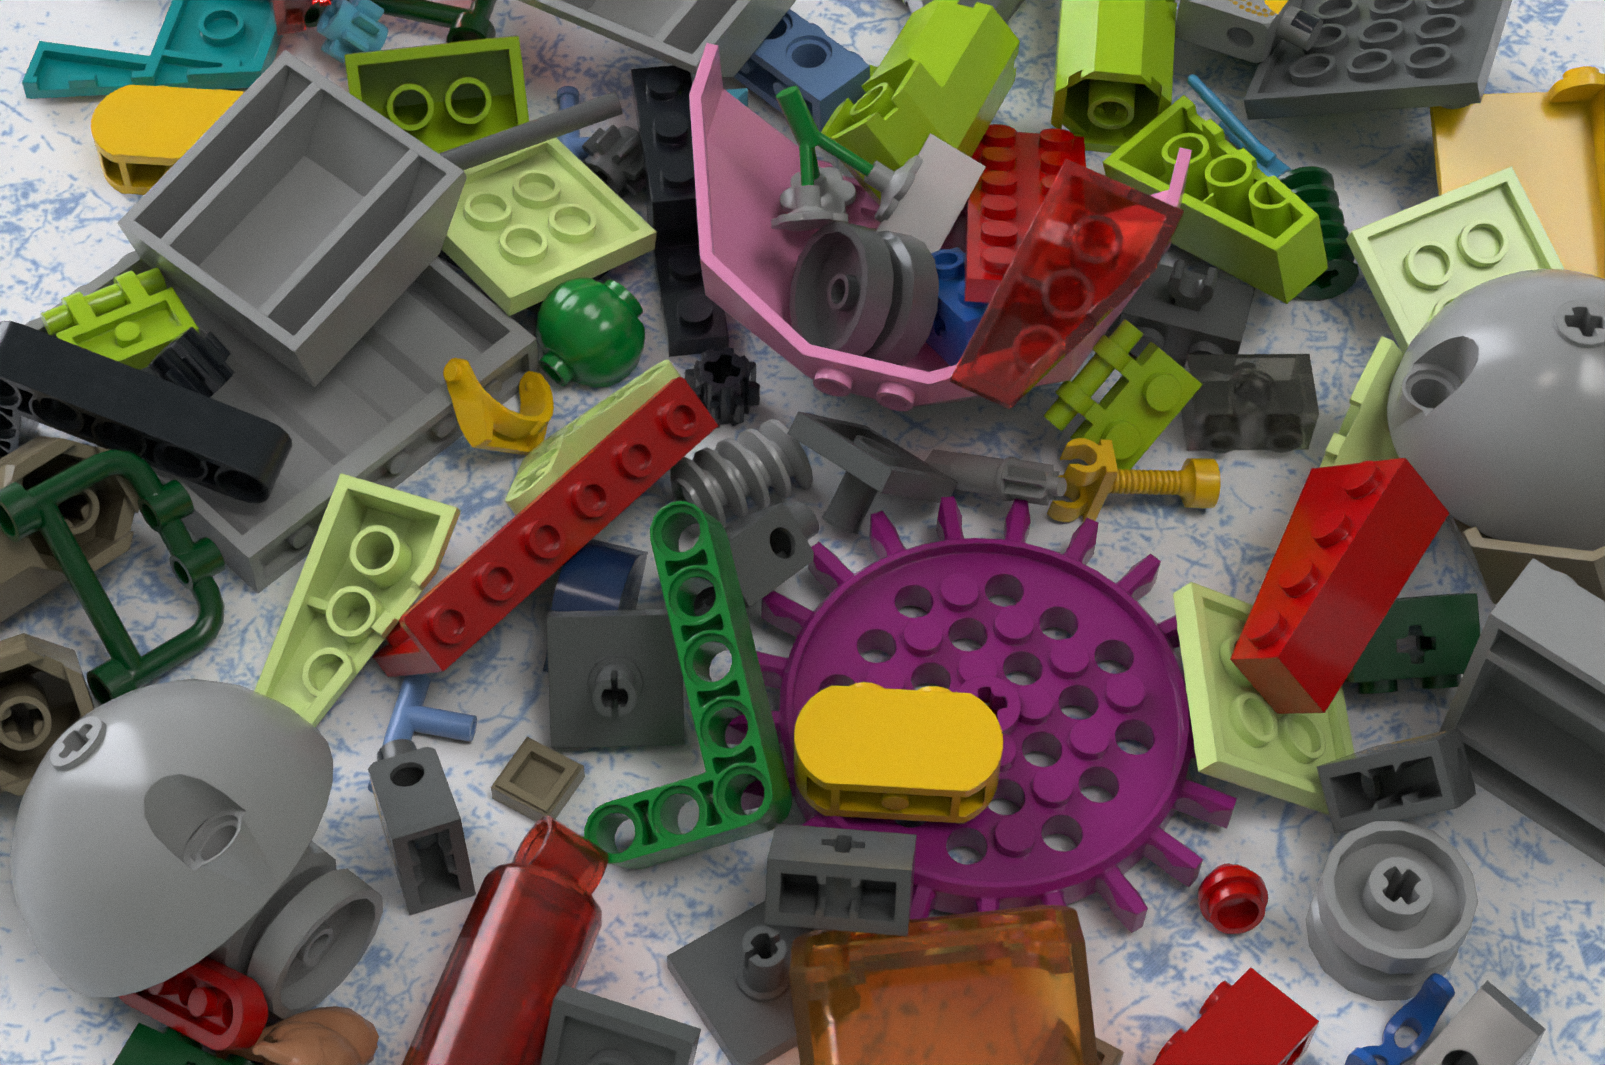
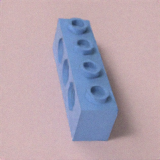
(807, 58)

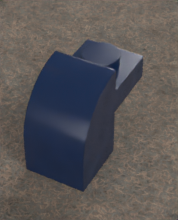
(599, 579)

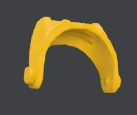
(491, 424)

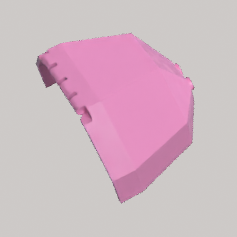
(750, 266)

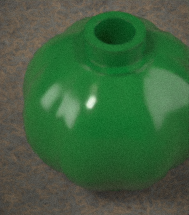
(590, 333)

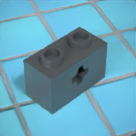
(840, 879)

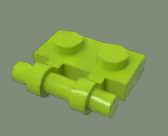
(124, 320)
(1137, 405)

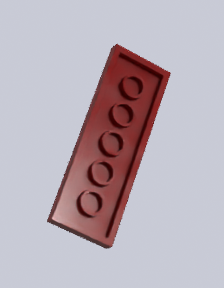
(1008, 198)

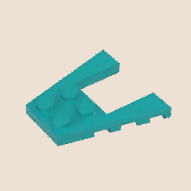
(197, 47)

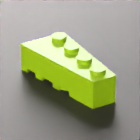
(1229, 205)

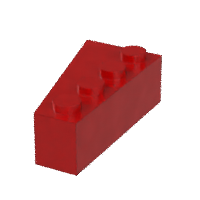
(1335, 579)
(1243, 1026)

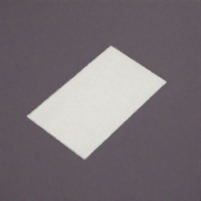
(936, 194)

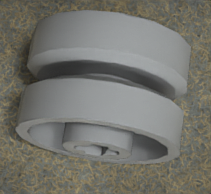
(1390, 909)
(306, 934)

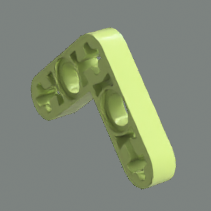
(576, 439)

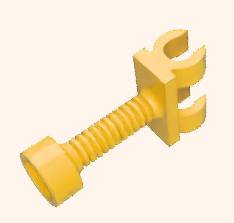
(1089, 485)

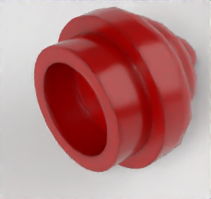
(1233, 898)

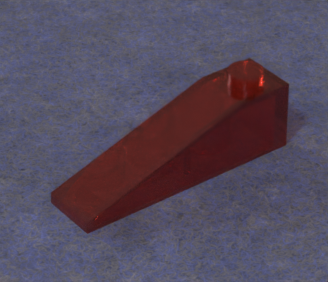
(1070, 272)

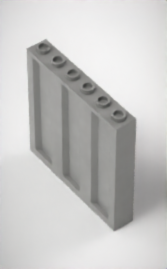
(369, 418)

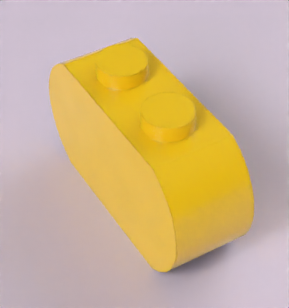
(149, 128)
(897, 753)

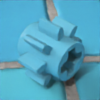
(351, 28)

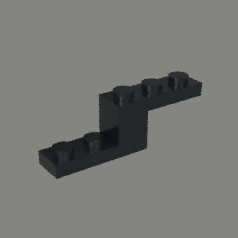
(665, 133)

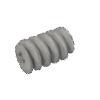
(741, 470)

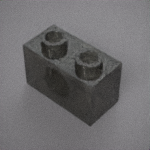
(1250, 403)

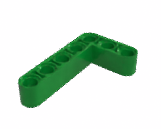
(712, 708)

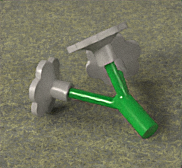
(821, 194)

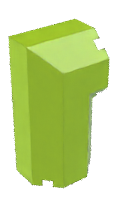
(1112, 68)
(937, 79)

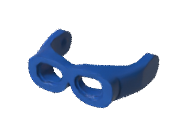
(1419, 1014)

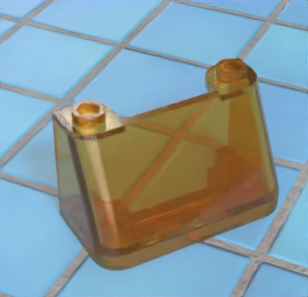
(948, 993)

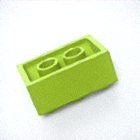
(444, 89)

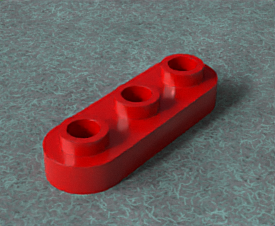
(207, 1005)

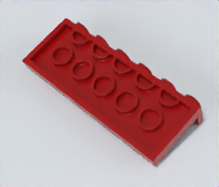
(546, 533)

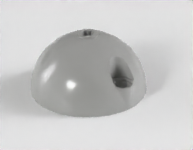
(1527, 427)
(109, 820)

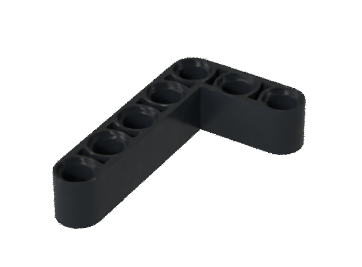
(133, 412)

